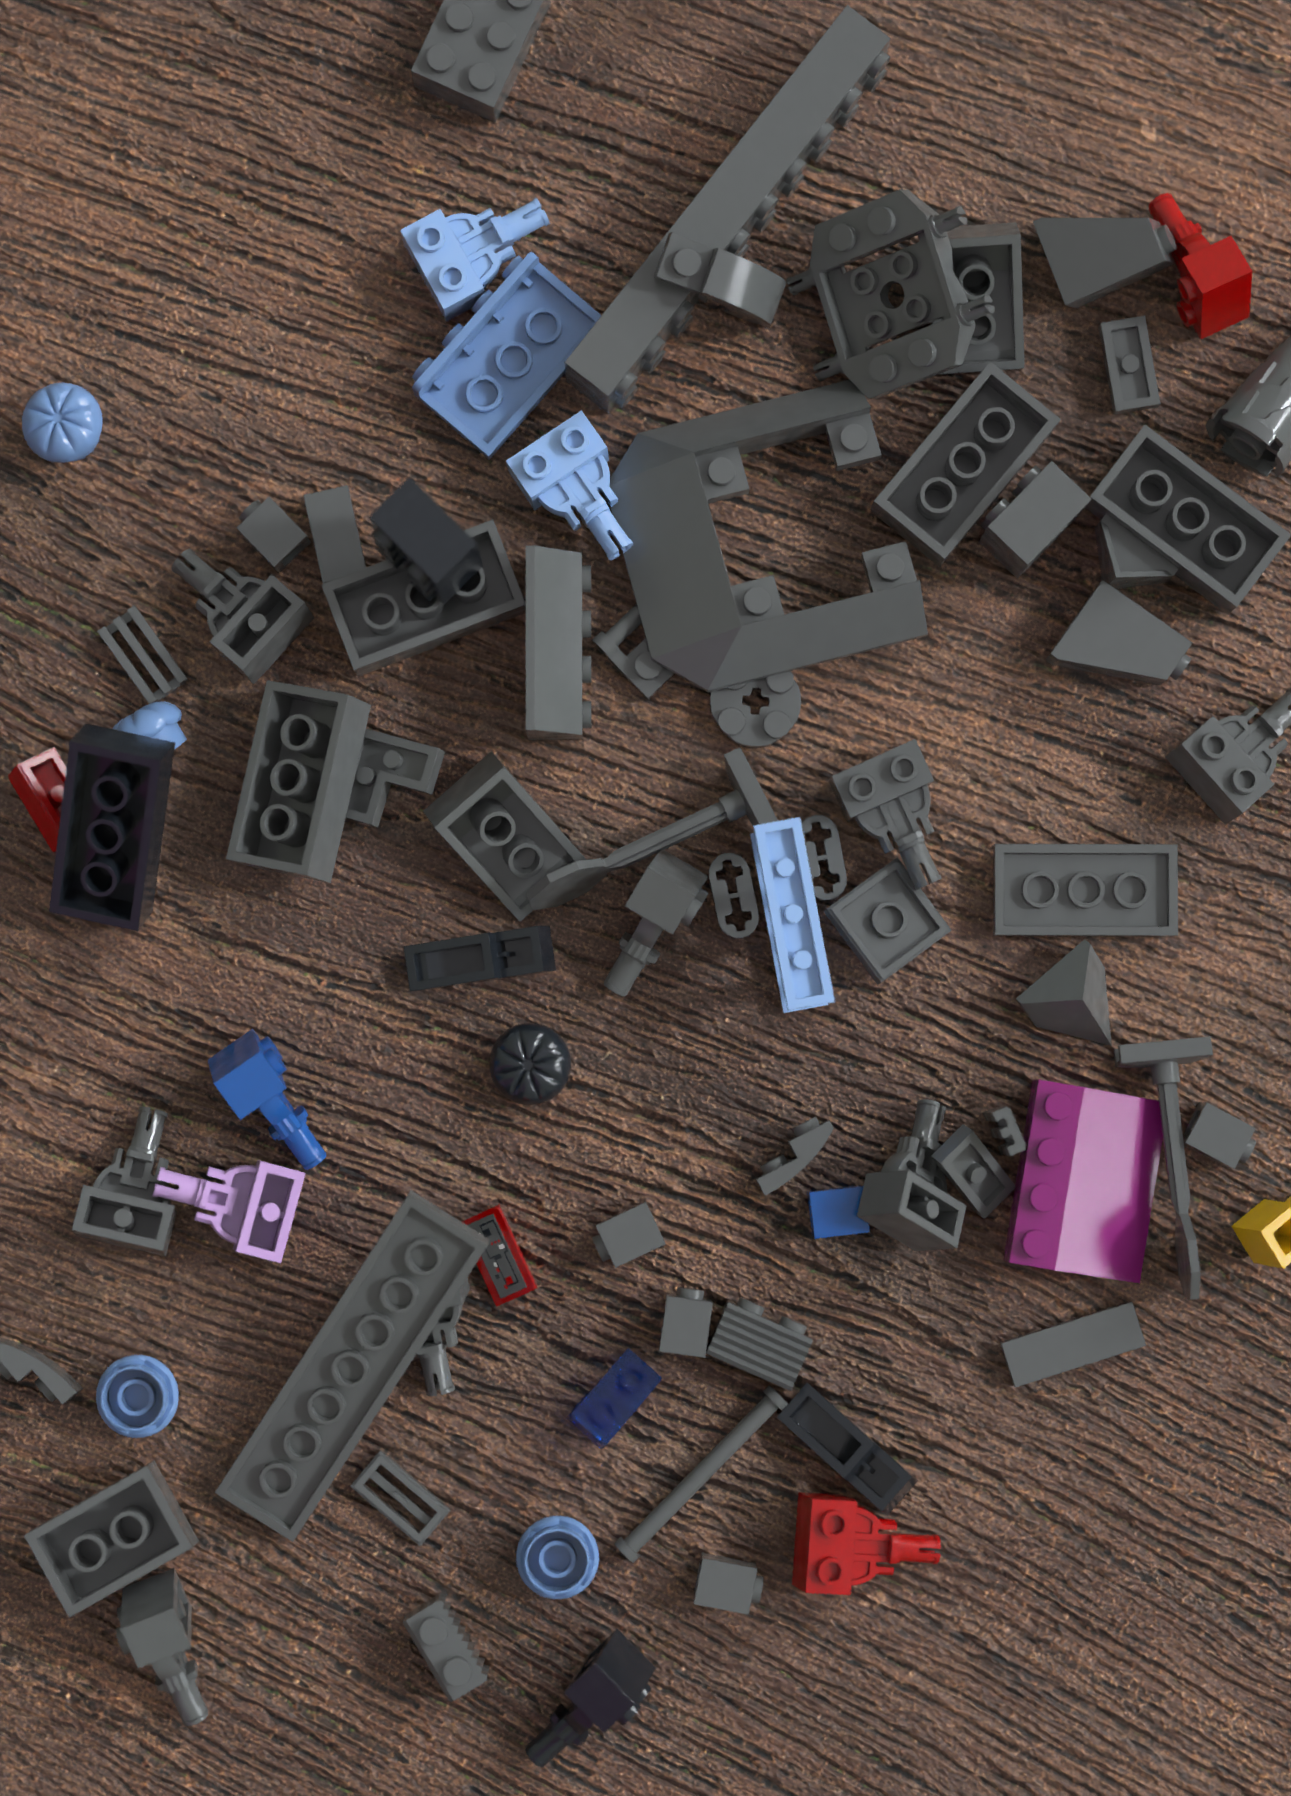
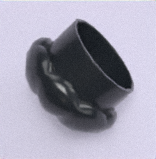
(530, 1064)

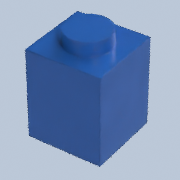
(835, 1212)

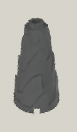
(1259, 416)

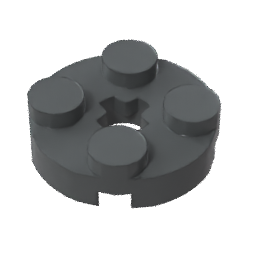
(771, 722)

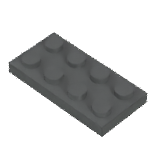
(1085, 890)

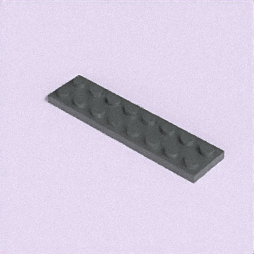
(352, 1365)

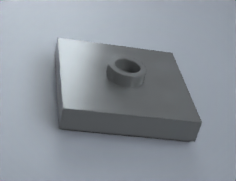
(887, 921)

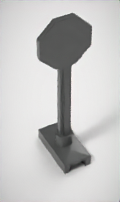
(583, 875)
(1164, 1061)

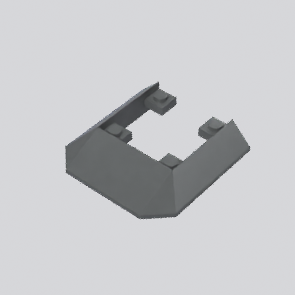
(676, 566)

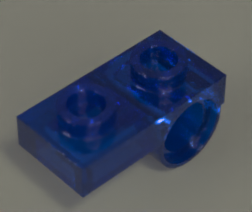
(614, 1398)

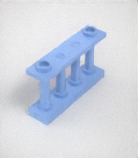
(791, 915)

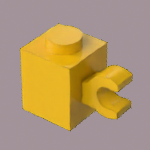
(1267, 1233)

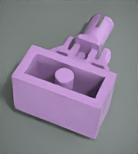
(249, 1207)

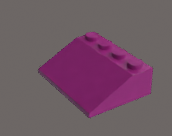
(1085, 1182)

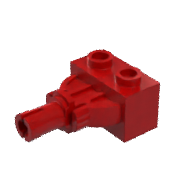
(1213, 277)
(841, 1545)

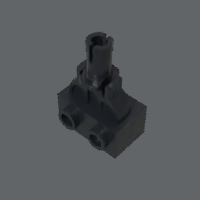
(601, 1692)

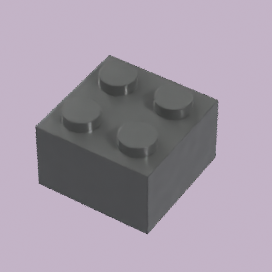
(1037, 516)

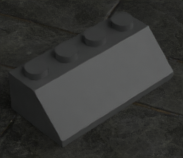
(555, 644)

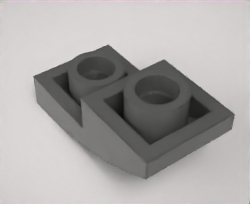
(805, 1146)
(22, 1361)

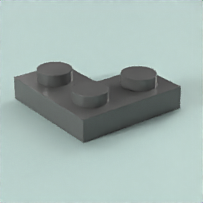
(385, 762)

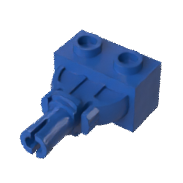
(251, 1078)

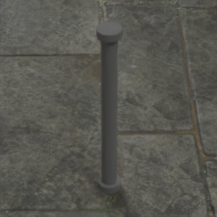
(701, 1474)

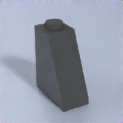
(1103, 254)
(1121, 641)

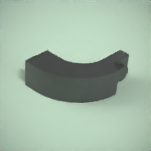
(723, 277)

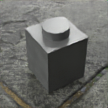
(272, 533)
(1219, 1136)
(628, 1235)
(686, 1323)
(727, 1583)

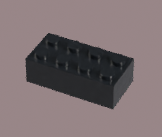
(111, 826)

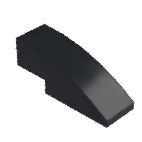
(480, 958)
(847, 1449)

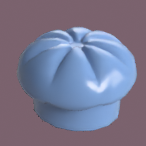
(62, 422)
(155, 721)
(137, 1396)
(557, 1557)

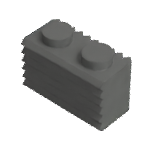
(760, 1344)
(446, 1647)

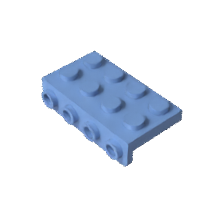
(505, 355)

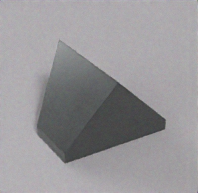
(1128, 560)
(1071, 997)

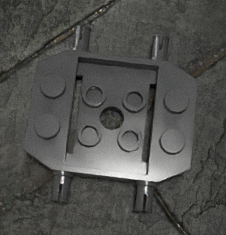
(859, 302)

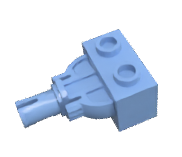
(465, 251)
(567, 474)

